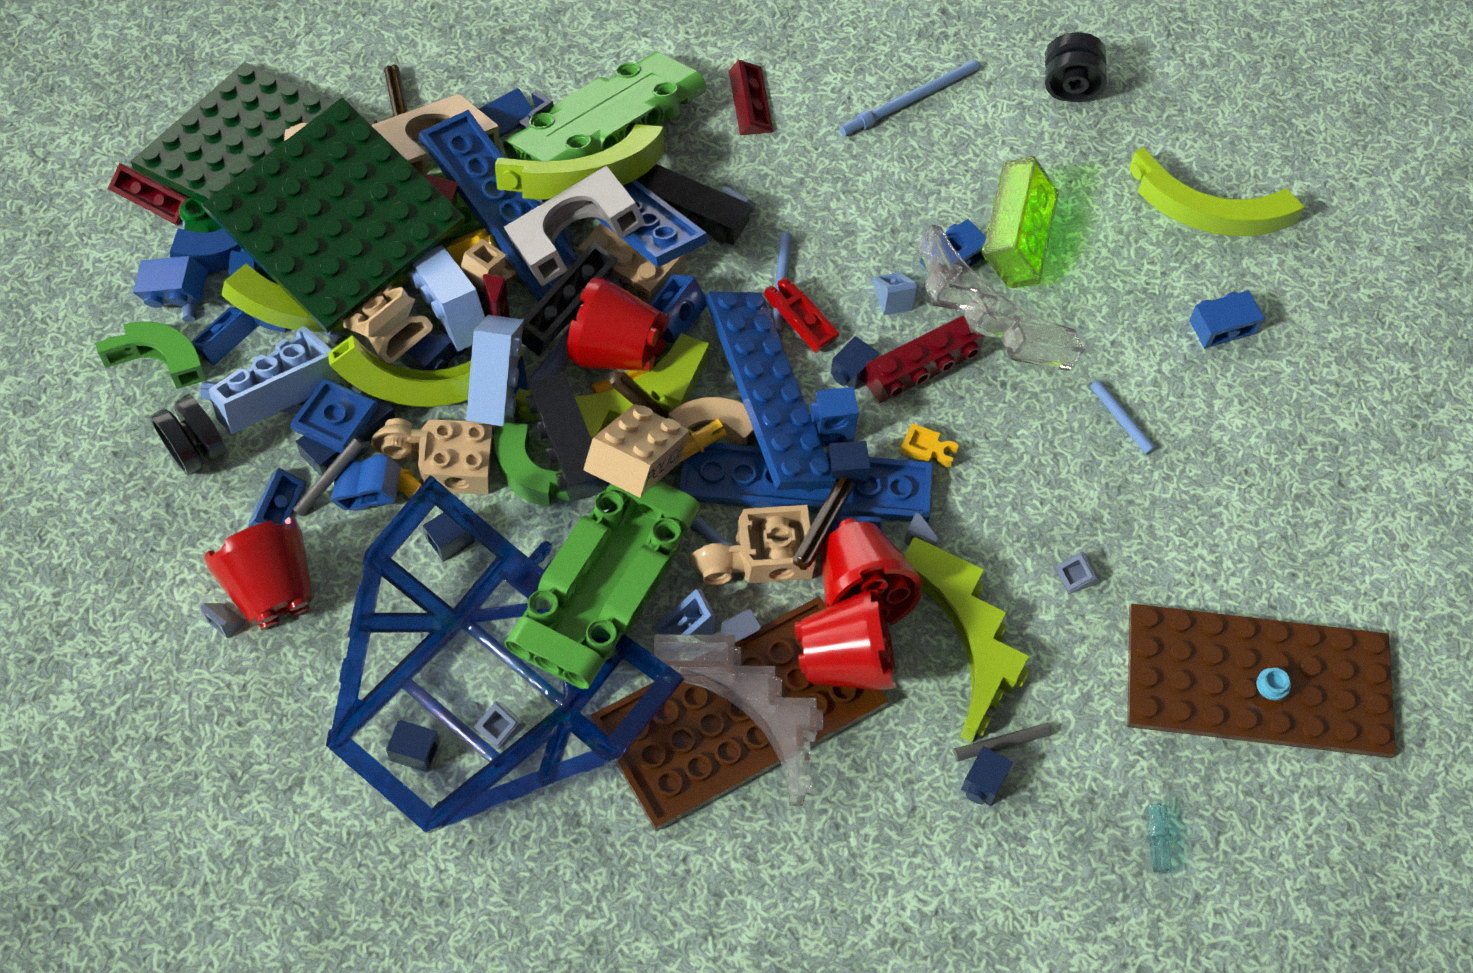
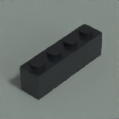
(706, 207)
(563, 299)
(565, 433)

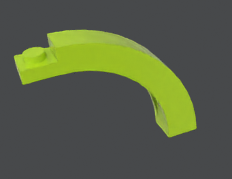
(546, 179)
(1209, 212)
(271, 303)
(398, 383)

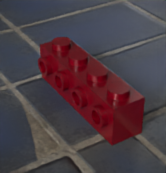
(921, 359)

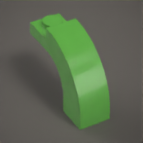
(158, 342)
(519, 471)

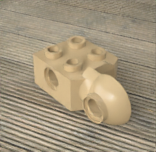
(448, 450)
(763, 548)

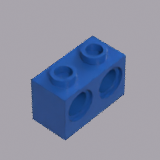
(835, 415)

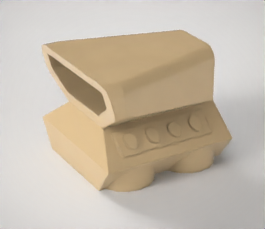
(389, 323)

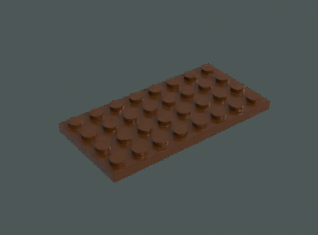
(1202, 670)
(709, 746)

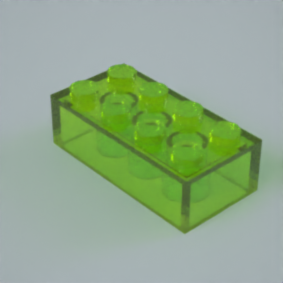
(1021, 222)

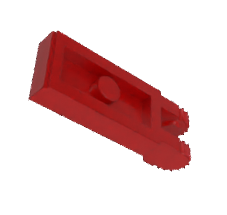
(802, 315)

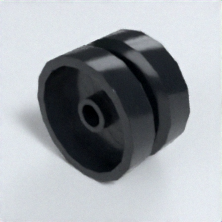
(1075, 67)
(193, 431)

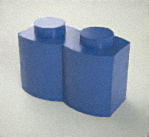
(367, 483)

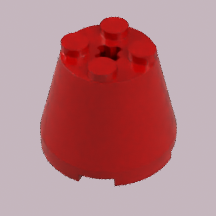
(615, 330)
(864, 559)
(264, 571)
(848, 644)

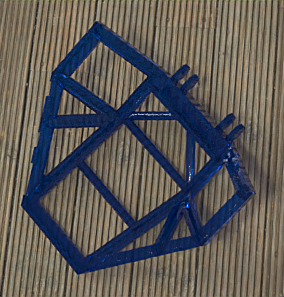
(443, 625)

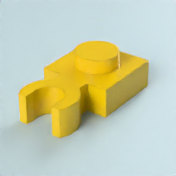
(924, 443)

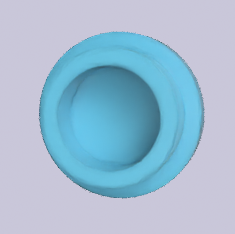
(1273, 683)

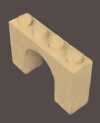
(405, 128)

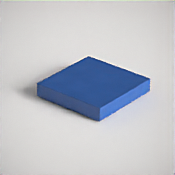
(334, 415)

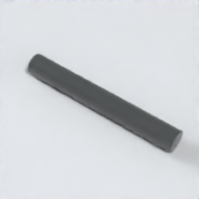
(328, 476)
(1003, 741)

